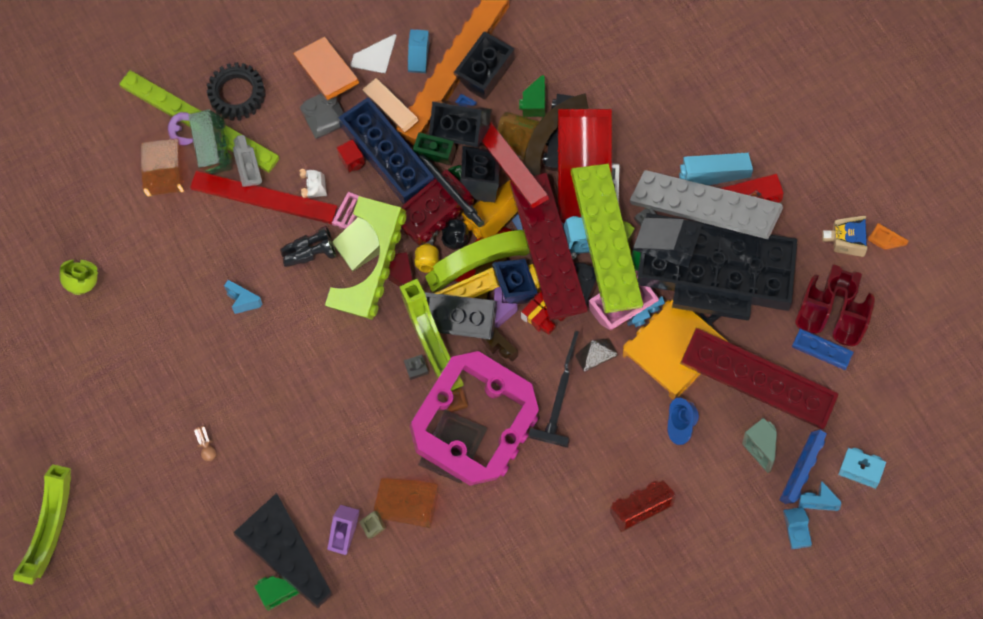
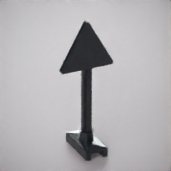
(550, 434)

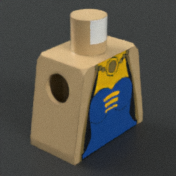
(848, 236)

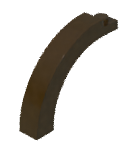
(545, 129)
(498, 342)

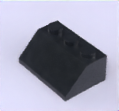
(485, 65)
(459, 122)
(479, 173)

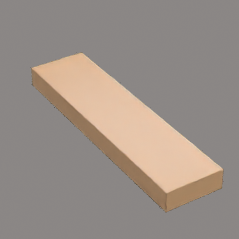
(390, 105)

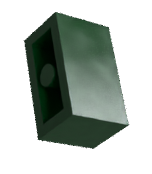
(435, 148)

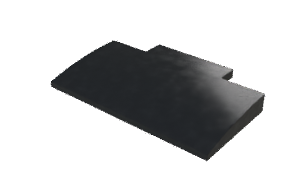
(726, 273)

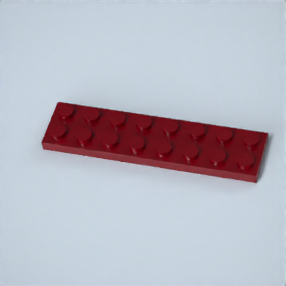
(550, 254)
(759, 378)

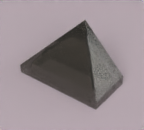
(595, 353)

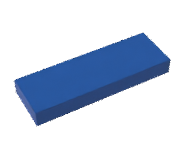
(822, 349)

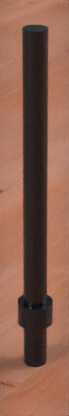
(469, 211)

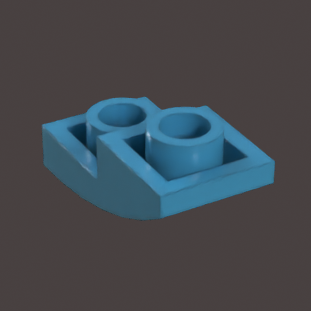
(639, 319)

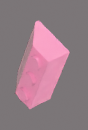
(614, 319)

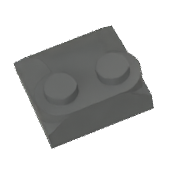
(321, 115)

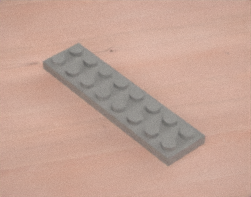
(706, 204)

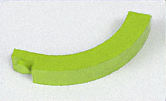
(476, 254)
(425, 328)
(48, 527)

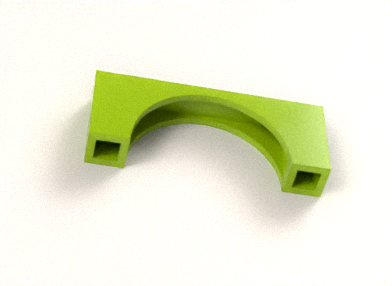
(364, 297)

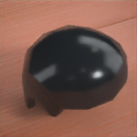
(455, 235)

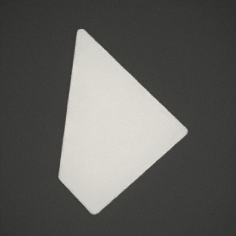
(375, 57)

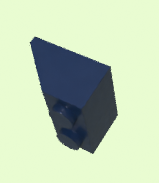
(515, 281)

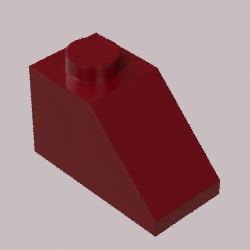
(400, 269)

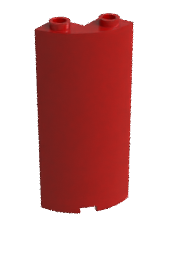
(582, 142)

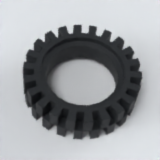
(227, 74)

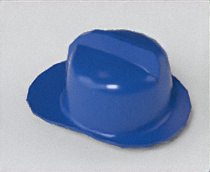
(682, 418)

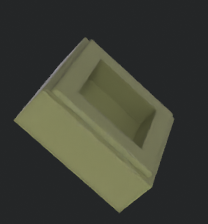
(372, 524)

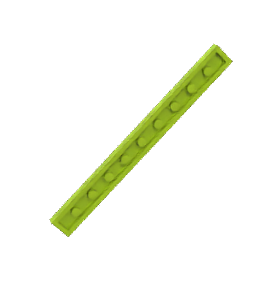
(172, 105)

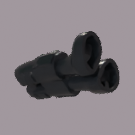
(303, 251)

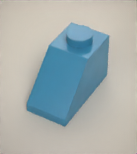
(418, 51)

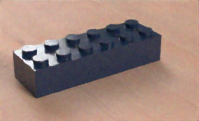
(385, 150)

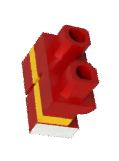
(537, 315)

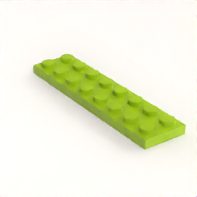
(606, 238)

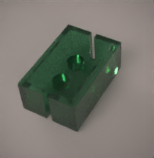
(210, 141)

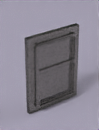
(455, 428)

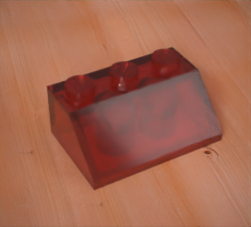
(642, 505)

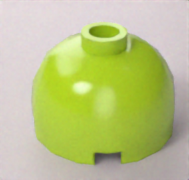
(78, 277)

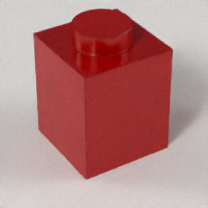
(350, 156)

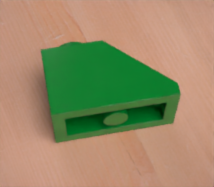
(534, 99)
(274, 591)

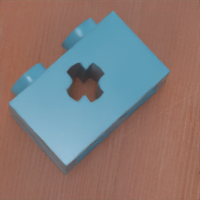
(873, 467)

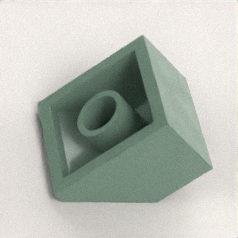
(761, 443)

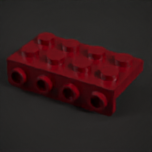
(433, 208)

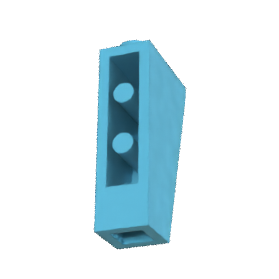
(716, 168)

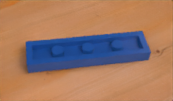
(800, 472)

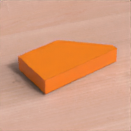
(886, 238)

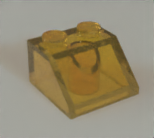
(516, 131)

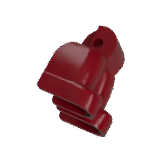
(817, 306)

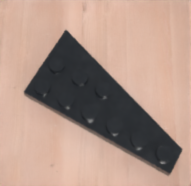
(278, 543)

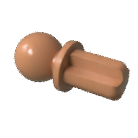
(208, 453)

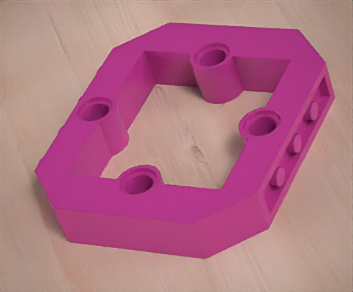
(488, 372)

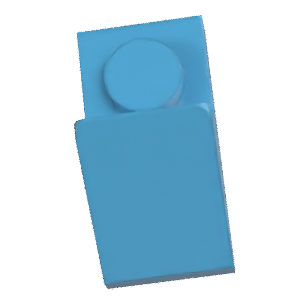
(245, 299)
(825, 500)
(797, 528)

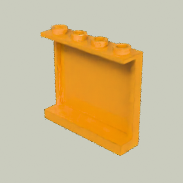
(662, 345)

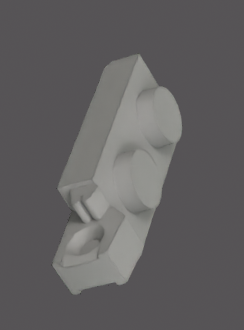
(246, 162)

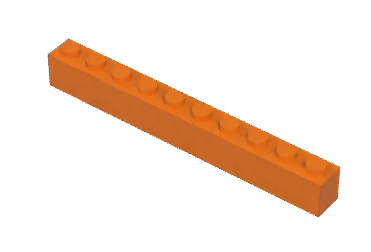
(444, 81)

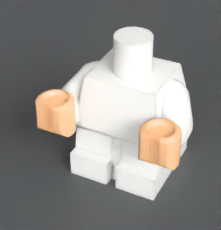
(315, 184)

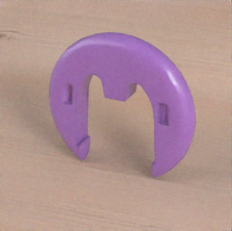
(173, 127)

